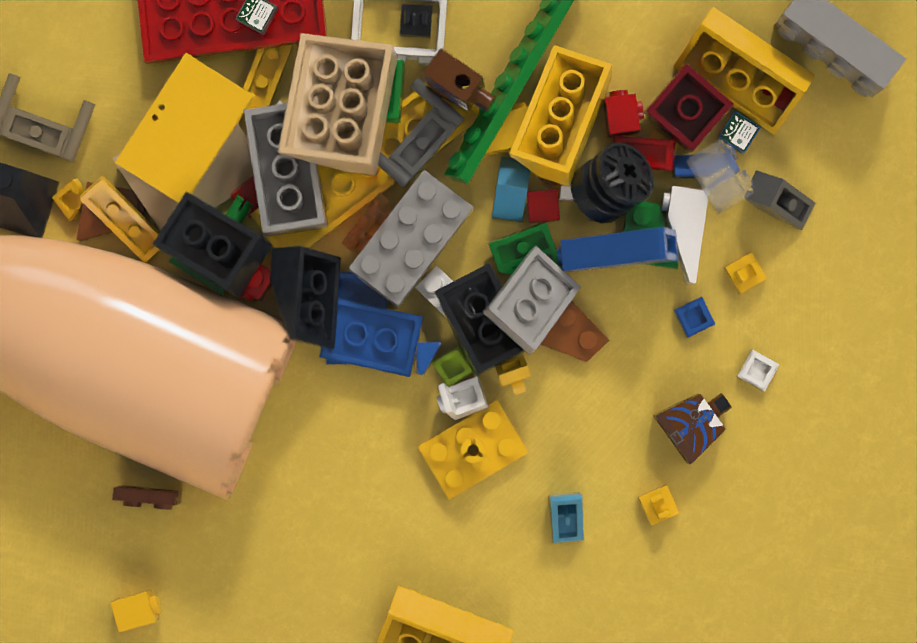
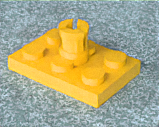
(472, 449)

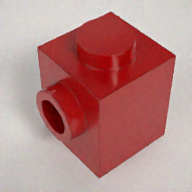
(622, 113)
(258, 285)

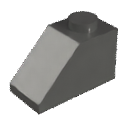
(780, 199)

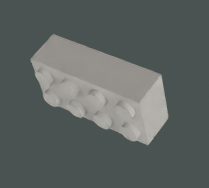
(841, 44)
(285, 186)
(411, 238)

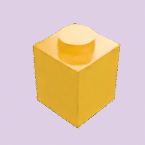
(136, 610)

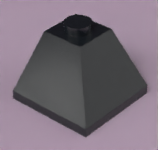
(25, 200)

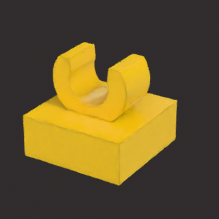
(745, 273)
(513, 373)
(658, 505)

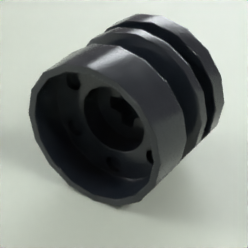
(612, 183)

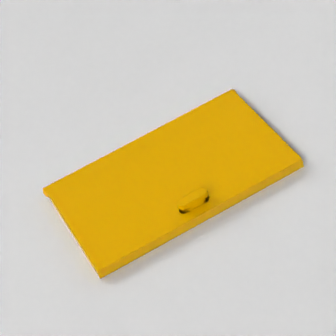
(186, 130)

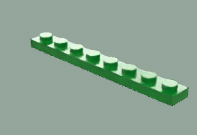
(507, 89)

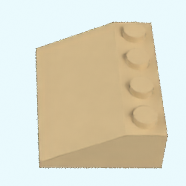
(339, 103)
(224, 176)

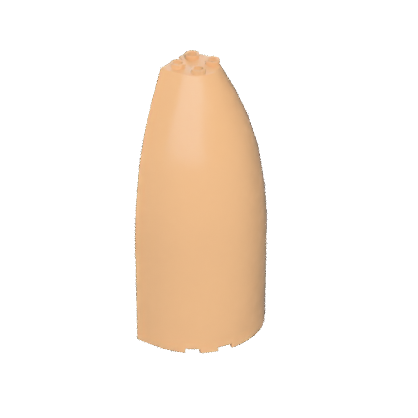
(136, 358)

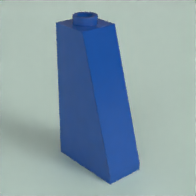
(618, 250)

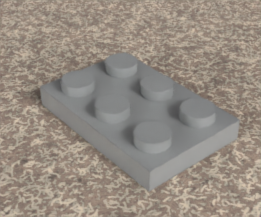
(532, 300)

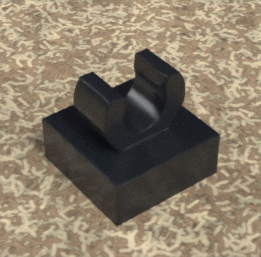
(416, 20)

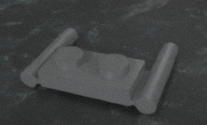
(424, 138)

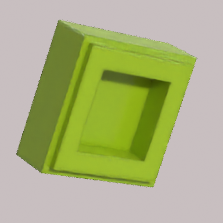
(452, 366)

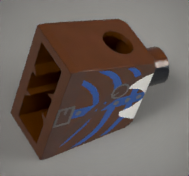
(447, 77)
(693, 424)

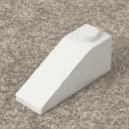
(686, 215)

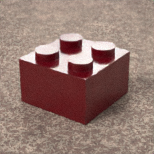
(688, 108)

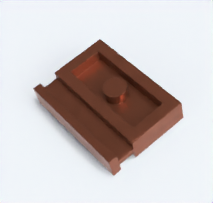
(135, 496)

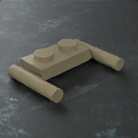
(38, 131)

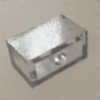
(720, 175)

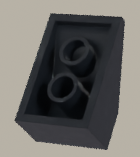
(212, 244)
(307, 293)
(477, 335)

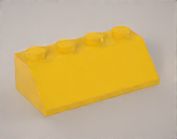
(742, 67)
(561, 114)
(427, 620)

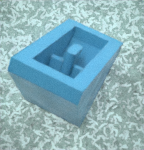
(511, 190)
(566, 517)

